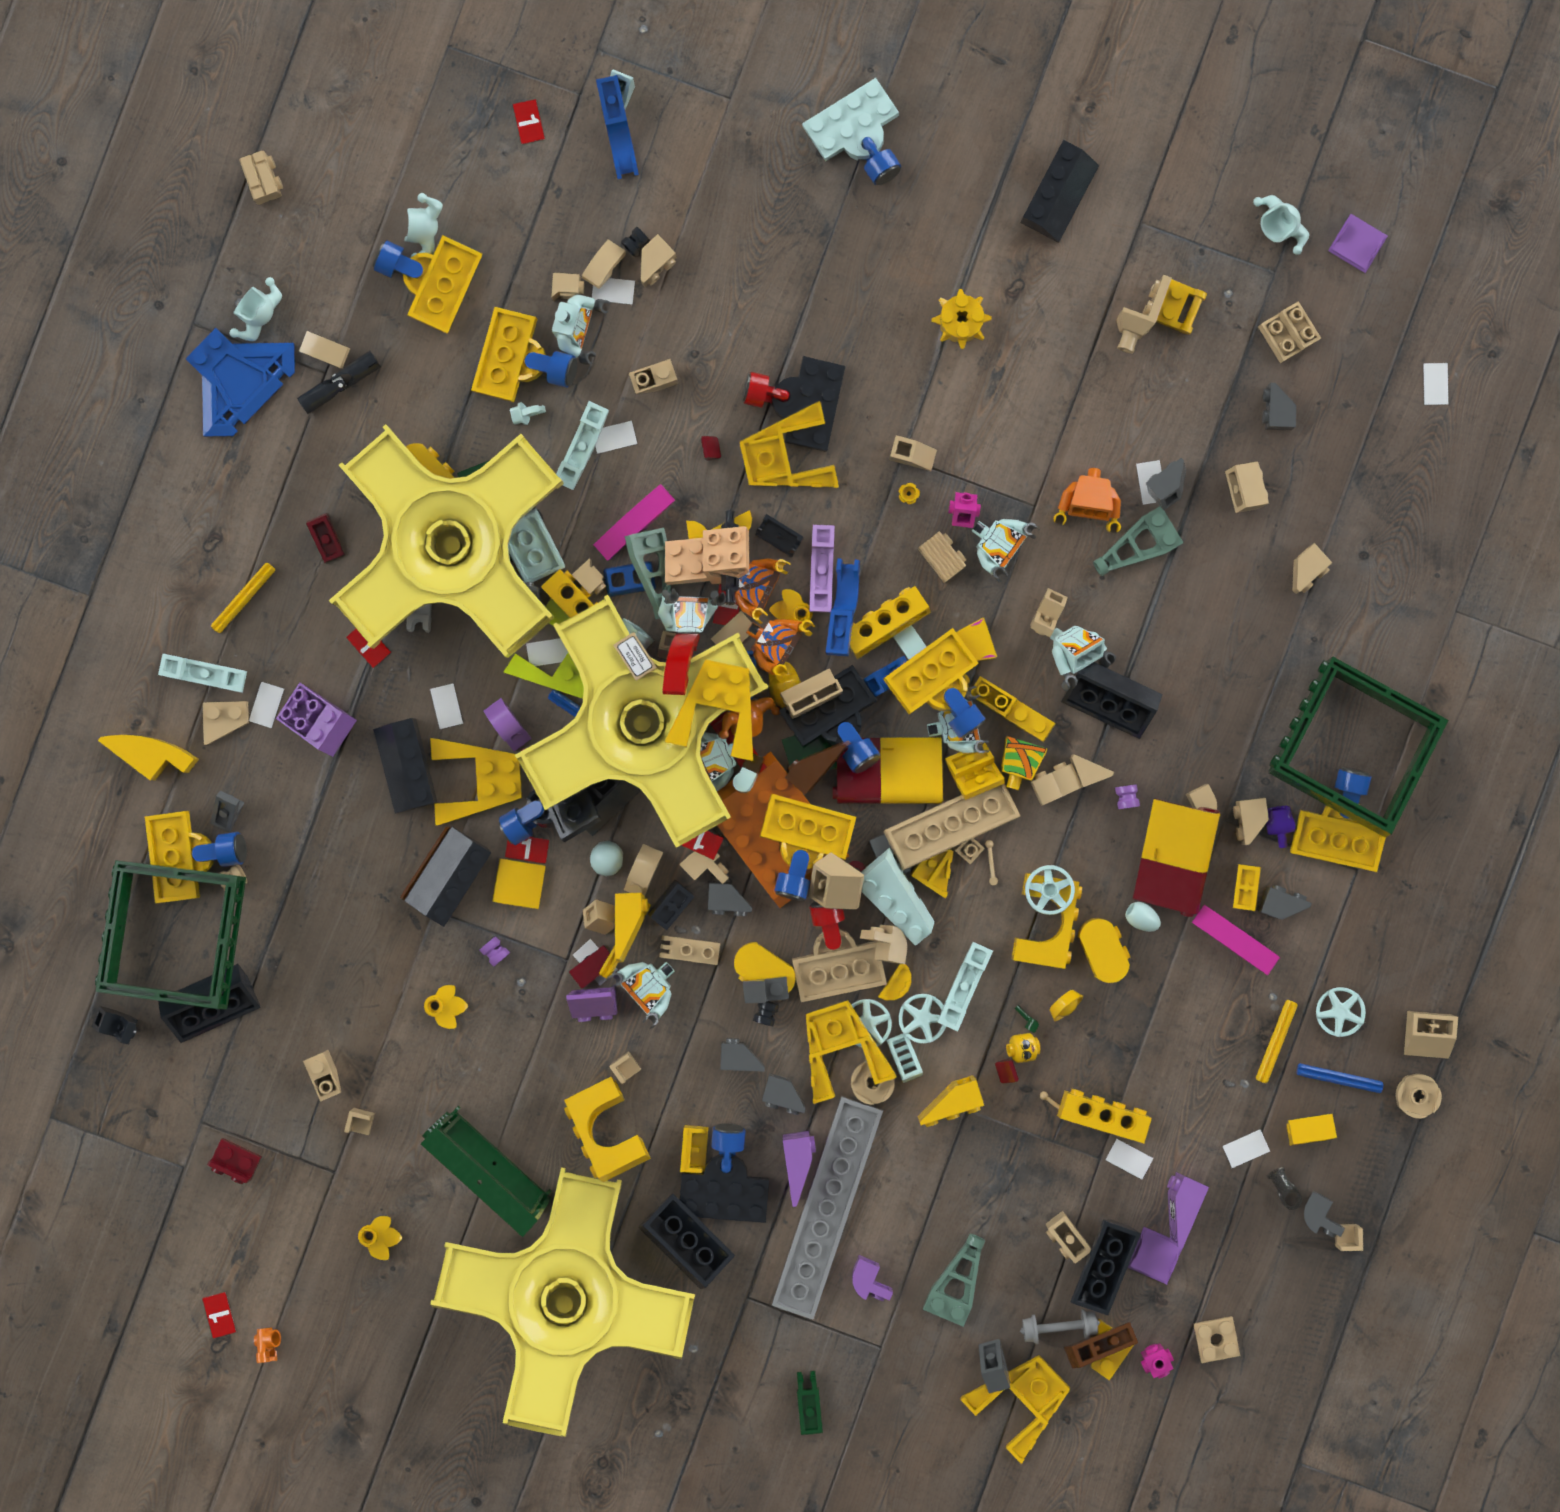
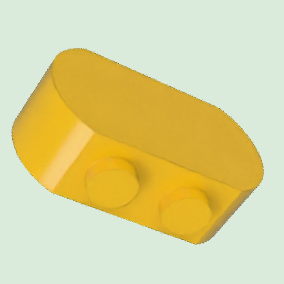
(428, 459)
(1104, 950)
(757, 962)

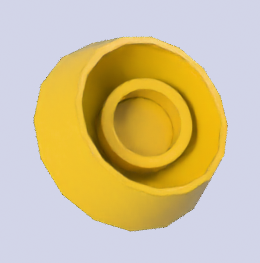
(1065, 1005)

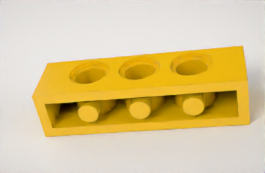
(557, 583)
(899, 621)
(1136, 1130)

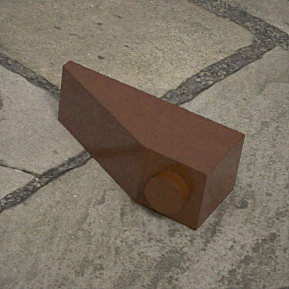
(811, 769)
(1100, 1345)

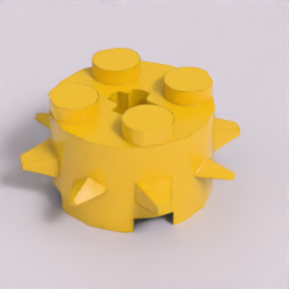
(963, 331)

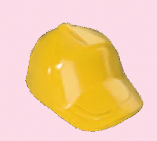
(776, 687)

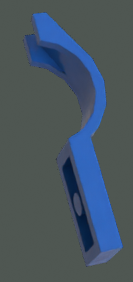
(617, 125)
(844, 608)

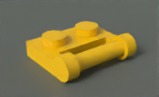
(1174, 303)

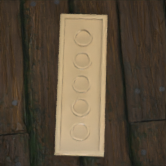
(950, 825)

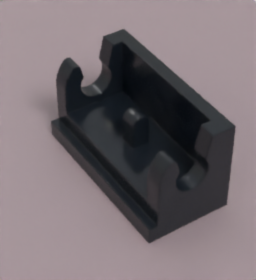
(779, 535)
(670, 905)

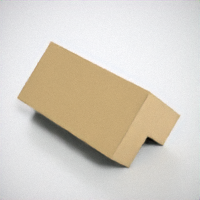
(811, 693)

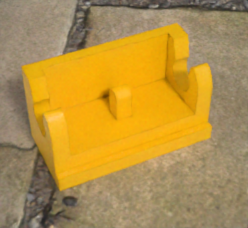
(1247, 887)
(1311, 1129)
(694, 1149)

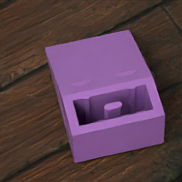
(316, 719)

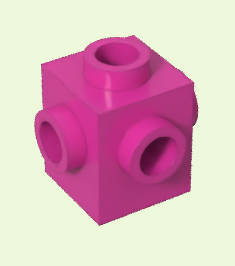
(964, 509)
(1151, 1355)

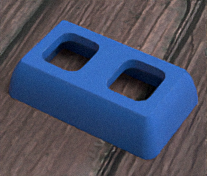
(629, 587)

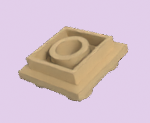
(1226, 1348)

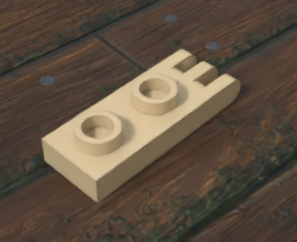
(690, 950)

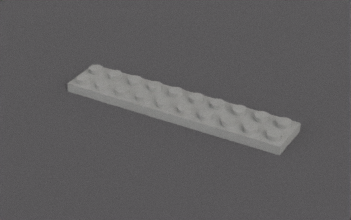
(827, 1207)

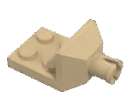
(1135, 324)

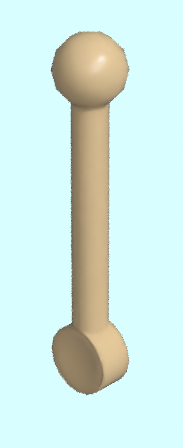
(993, 880)
(1044, 1096)

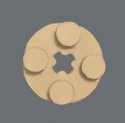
(1411, 1084)
(863, 1092)

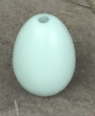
(1143, 917)

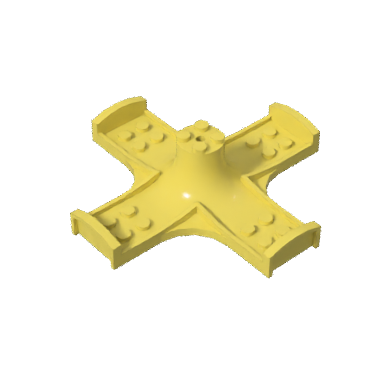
(447, 541)
(625, 729)
(563, 1302)

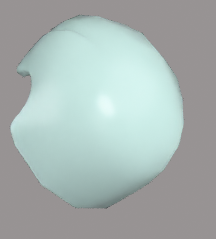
(606, 858)

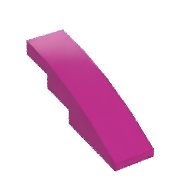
(634, 521)
(1236, 940)

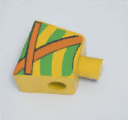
(1020, 761)

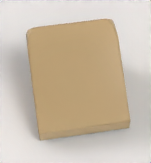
(665, 643)

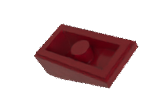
(325, 537)

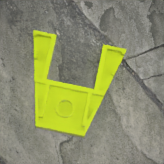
(566, 677)

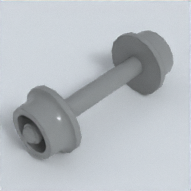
(1087, 1323)

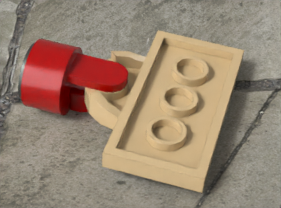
(836, 960)

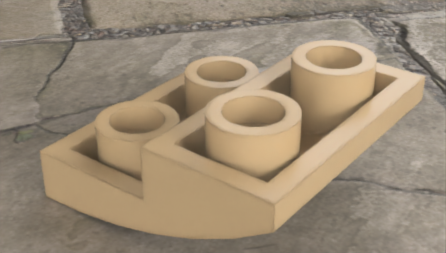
(1289, 332)

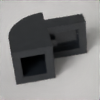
(115, 1024)

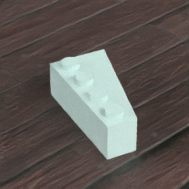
(895, 897)

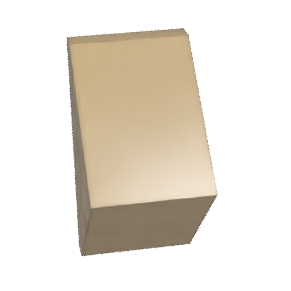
(1088, 771)

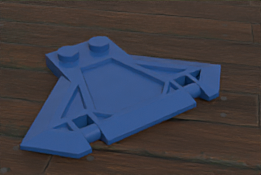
(237, 379)

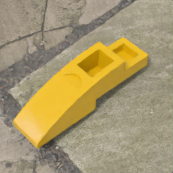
(1012, 709)

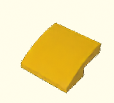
(974, 772)
(518, 883)

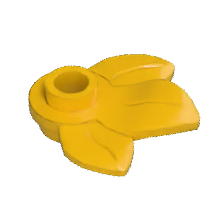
(789, 607)
(448, 1006)
(383, 1237)

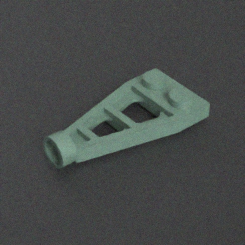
(1160, 529)
(645, 543)
(950, 1307)

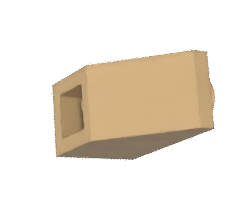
(655, 258)
(654, 377)
(912, 453)
(1307, 567)
(1251, 817)
(323, 1075)

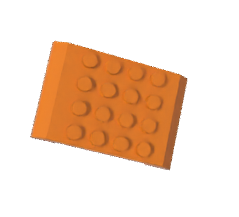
(746, 823)

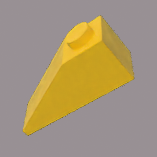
(629, 916)

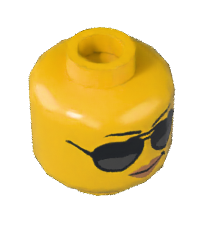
(1023, 1047)

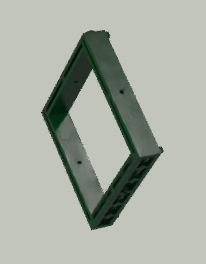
(1289, 744)
(115, 928)
(472, 1159)

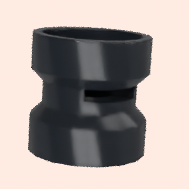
(635, 241)
(766, 1013)

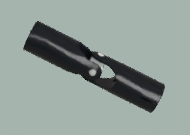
(329, 388)

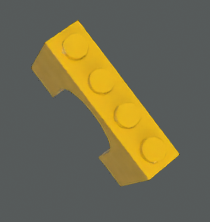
(1054, 950)
(584, 1109)

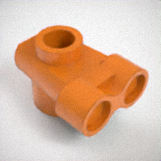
(266, 1341)

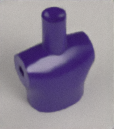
(1280, 823)

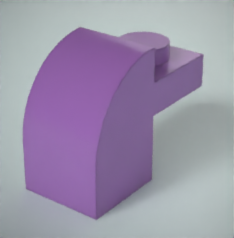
(507, 724)
(864, 1280)

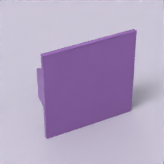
(1357, 243)
(1154, 1256)

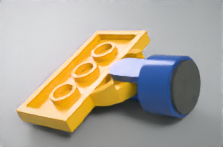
(435, 279)
(514, 357)
(937, 679)
(1336, 836)
(805, 837)
(176, 846)

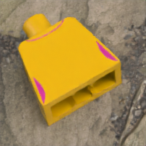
(978, 640)

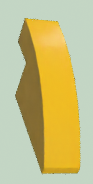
(149, 754)

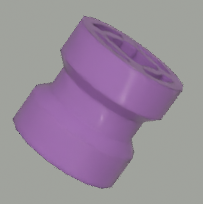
(1127, 796)
(494, 951)

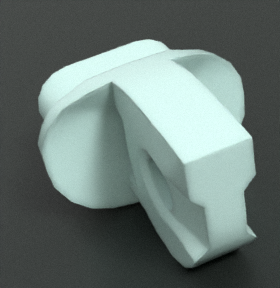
(522, 414)

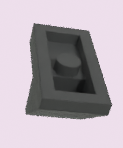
(226, 811)
(765, 990)

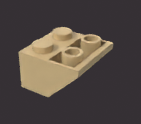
(836, 883)
(1430, 1034)

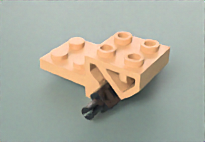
(716, 558)

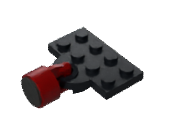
(816, 382)

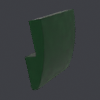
(795, 751)

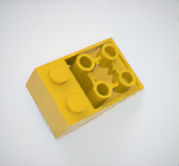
(956, 1098)

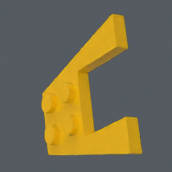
(767, 456)
(722, 688)
(496, 774)
(836, 1029)
(1039, 1391)

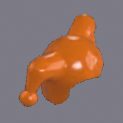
(758, 708)

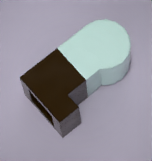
(746, 778)

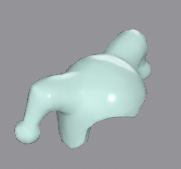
(1282, 222)
(424, 224)
(256, 310)

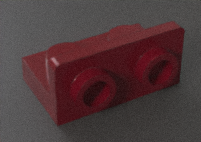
(234, 1161)

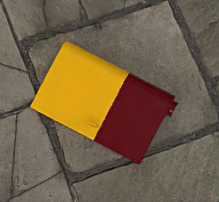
(904, 774)
(1176, 856)

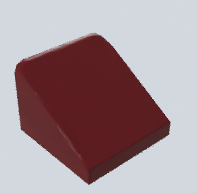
(710, 447)
(1006, 1071)

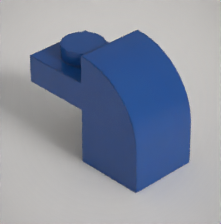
(875, 680)

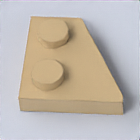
(223, 718)

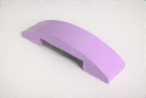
(821, 568)

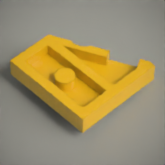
(935, 872)

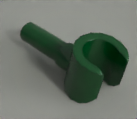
(1032, 1024)

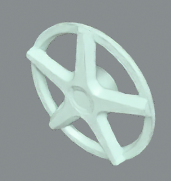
(1049, 889)
(1341, 1012)
(922, 1018)
(870, 1021)

